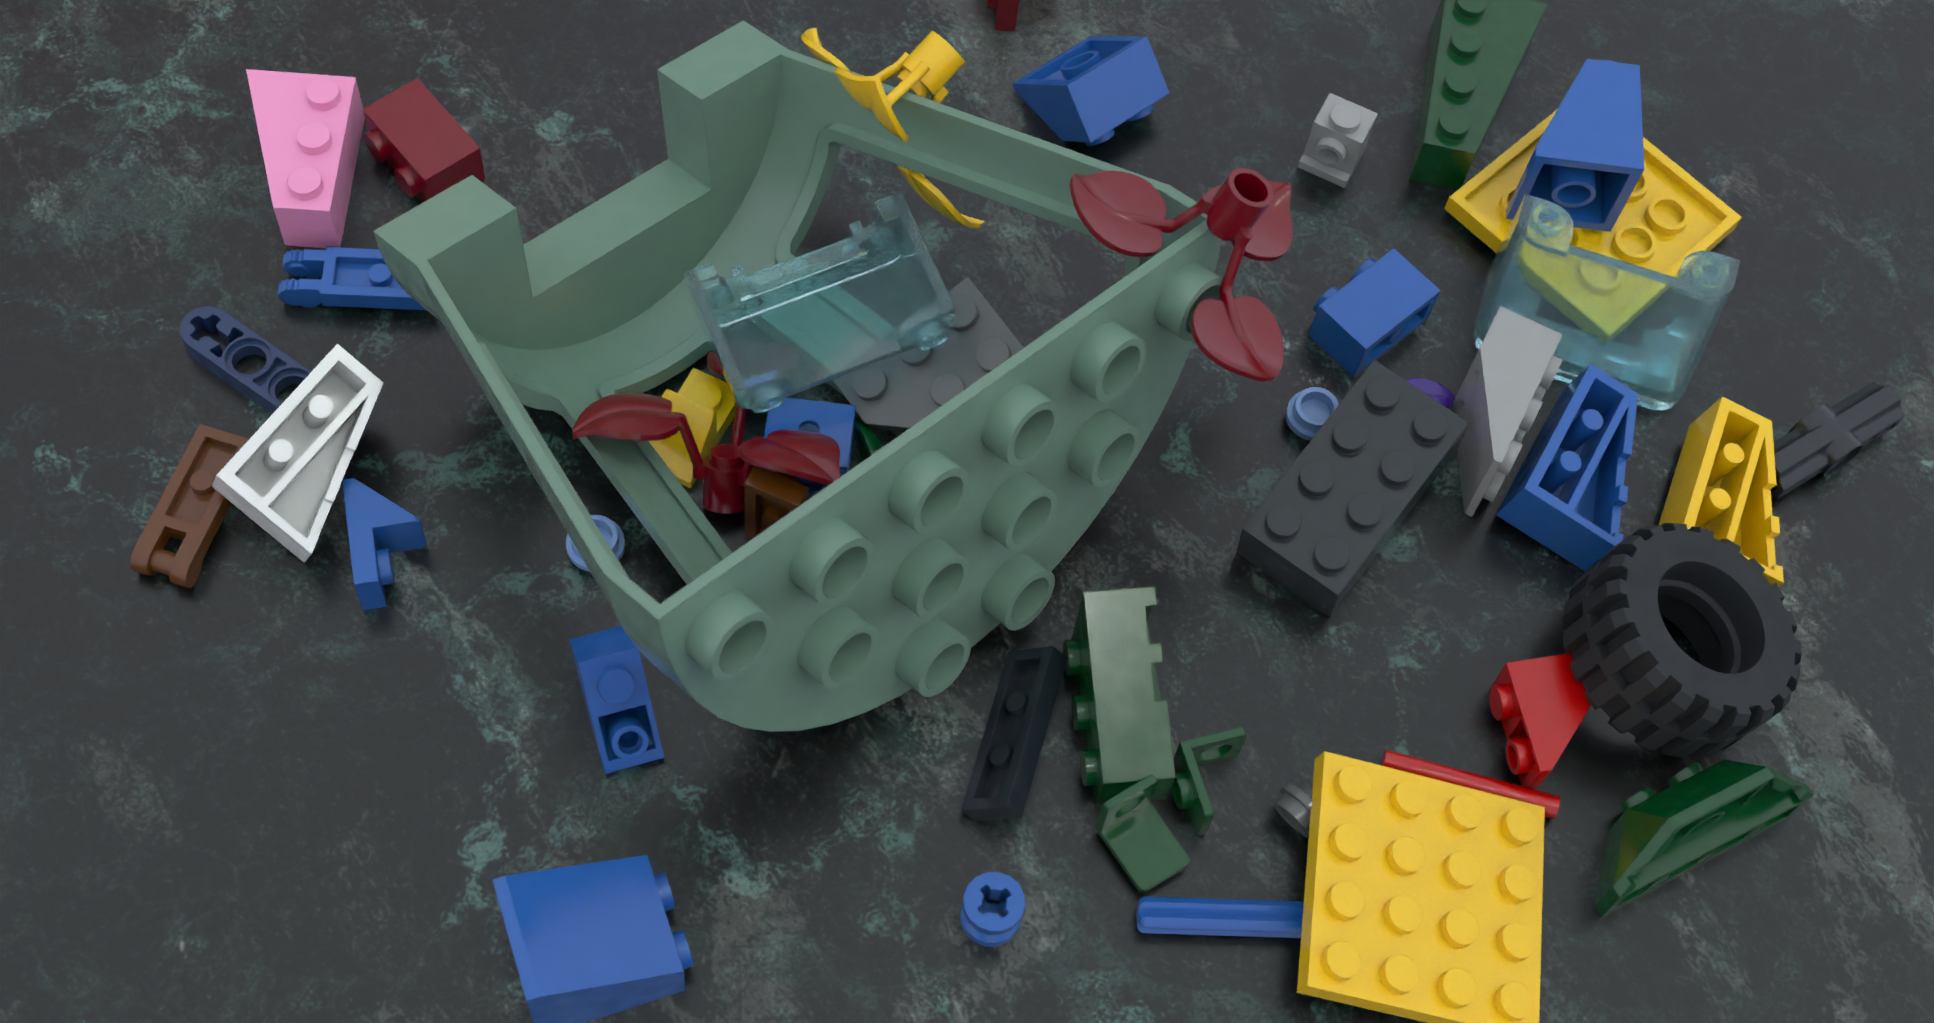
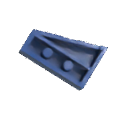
(1575, 472)

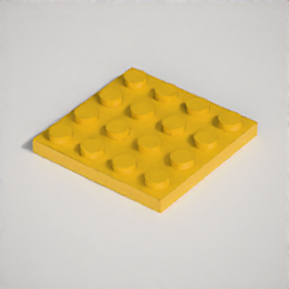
(1656, 230)
(1421, 896)

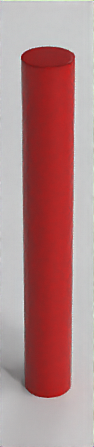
(1471, 780)

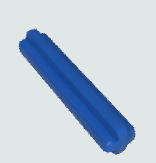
(1219, 917)

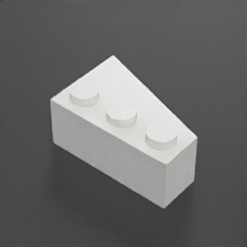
(301, 453)

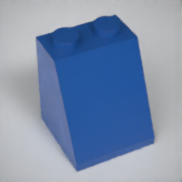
(1590, 147)
(592, 938)

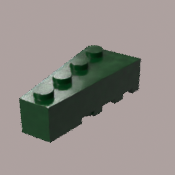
(1466, 77)

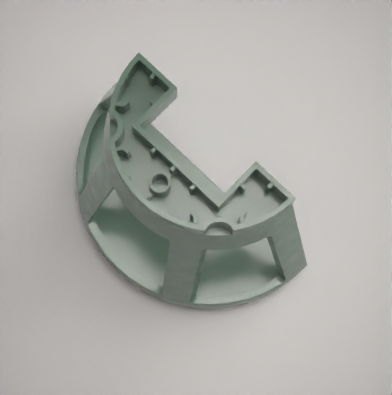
(919, 543)

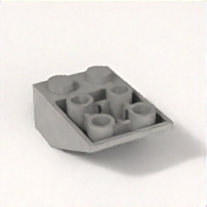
(1502, 401)

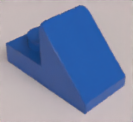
(375, 532)

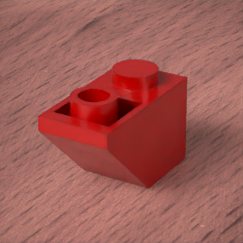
(1538, 712)

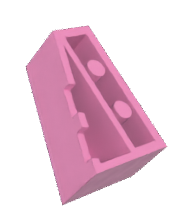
(309, 149)

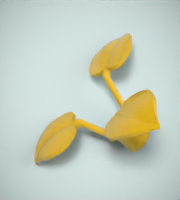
(922, 74)

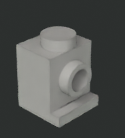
(1337, 140)

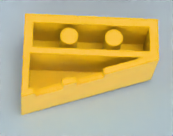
(1728, 481)

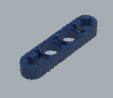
(240, 342)

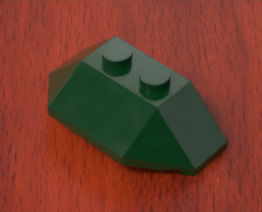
(1691, 824)

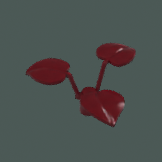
(1246, 209)
(728, 465)

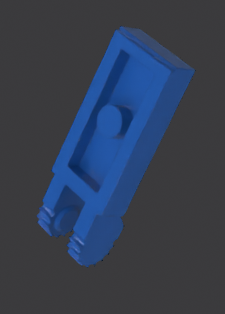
(348, 280)

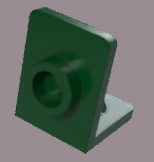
(1188, 785)
(1140, 836)

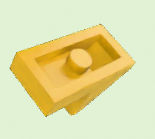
(709, 411)

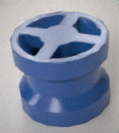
(991, 922)

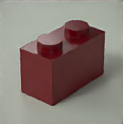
(420, 141)

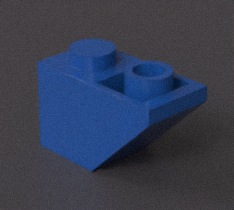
(616, 699)

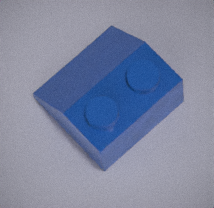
(1095, 87)

